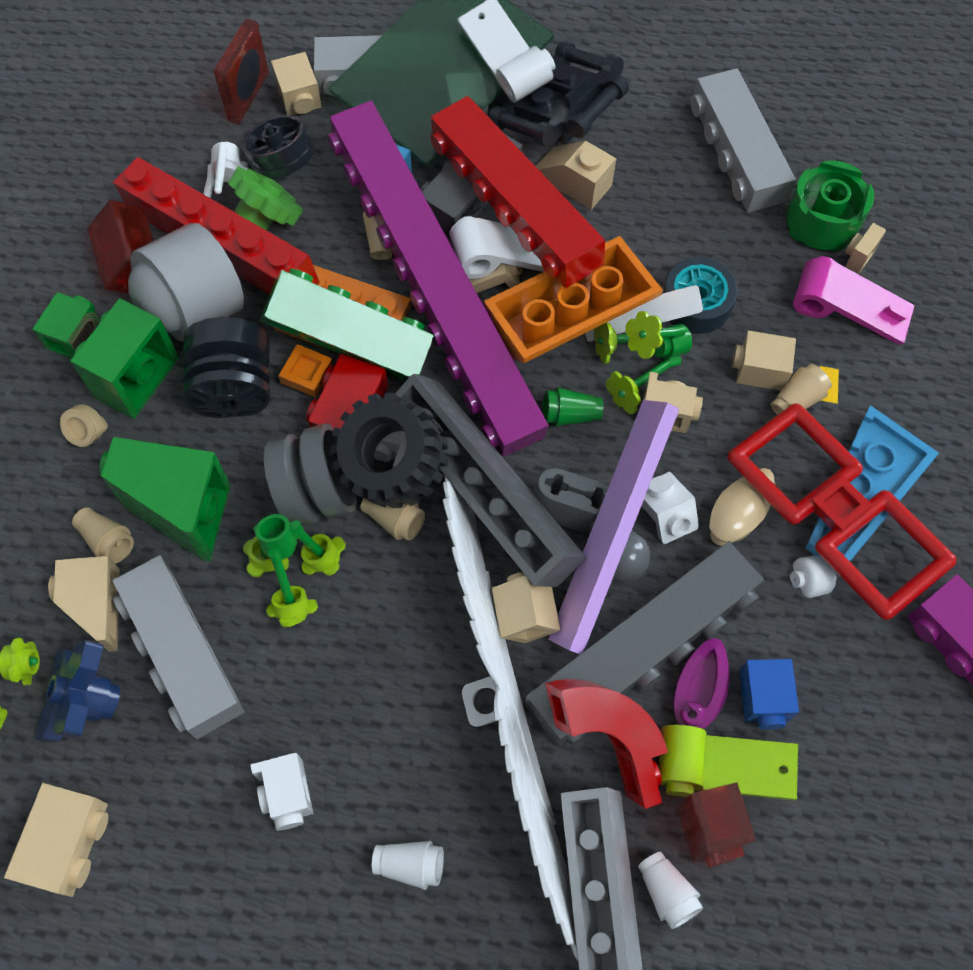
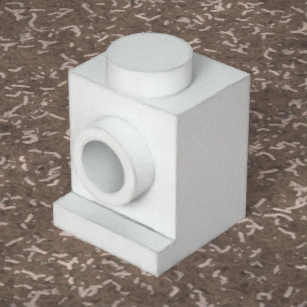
(284, 790)

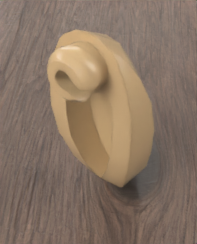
(738, 511)

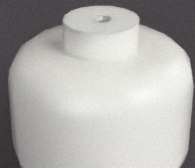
(813, 576)

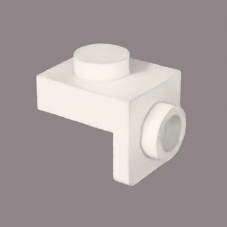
(670, 507)

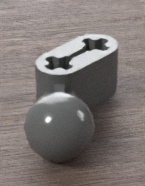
(575, 505)

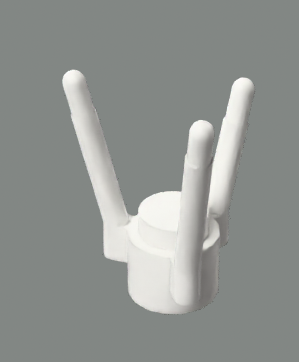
(224, 161)

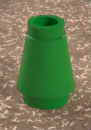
(570, 407)

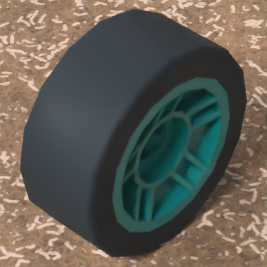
(716, 289)

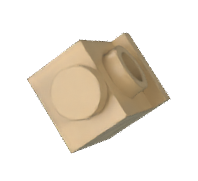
(678, 395)

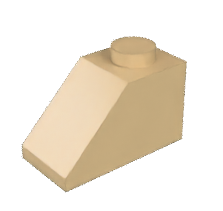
(579, 171)
(86, 595)

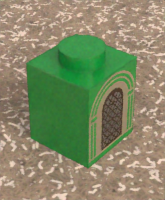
(66, 324)

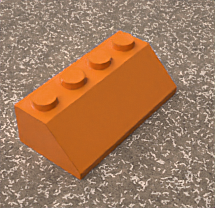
(546, 314)

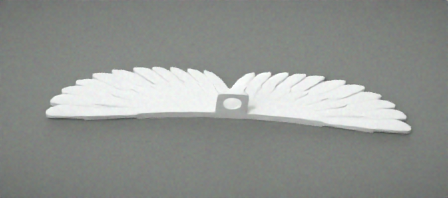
(513, 729)

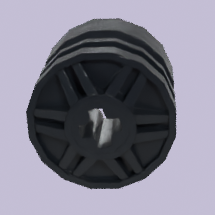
(226, 368)

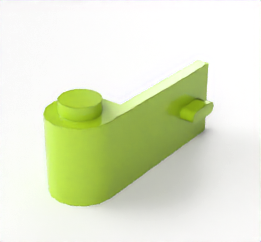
(709, 762)

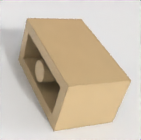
(58, 840)

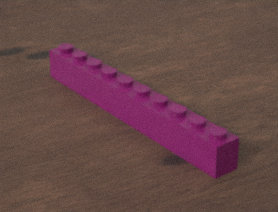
(437, 280)

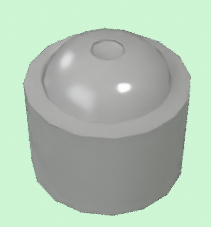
(184, 279)

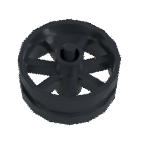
(278, 146)

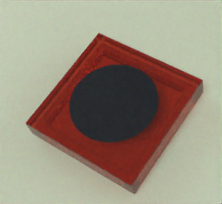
(241, 71)

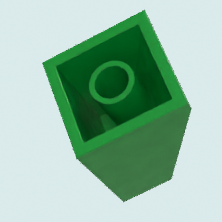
(170, 489)

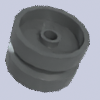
(304, 478)

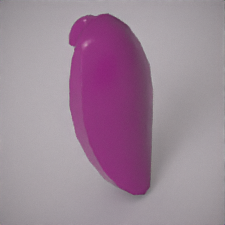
(702, 685)

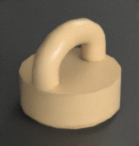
(82, 425)

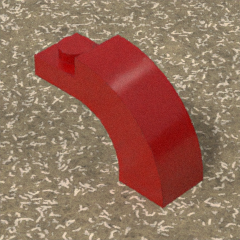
(590, 707)

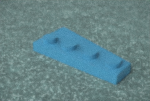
(890, 462)

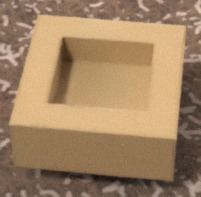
(863, 248)

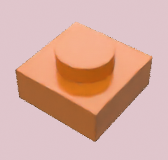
(305, 370)

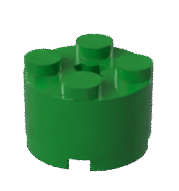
(829, 206)

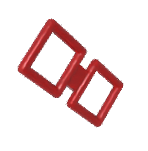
(842, 511)

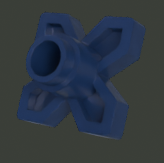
(76, 693)

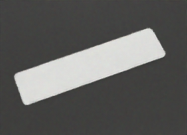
(667, 307)

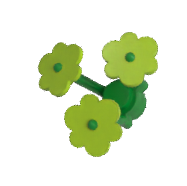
(648, 339)

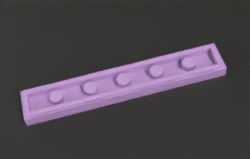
(614, 524)

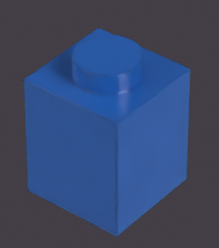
(768, 692)

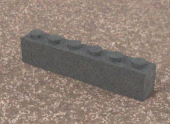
(496, 491)
(658, 632)

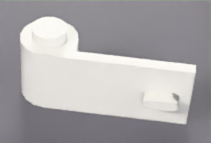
(505, 52)
(486, 244)

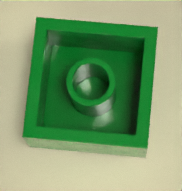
(125, 358)

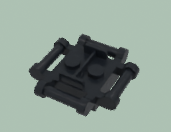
(567, 102)

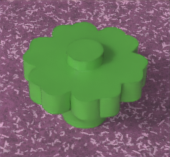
(263, 199)

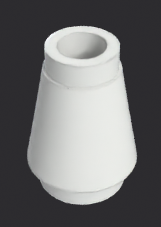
(410, 863)
(670, 892)

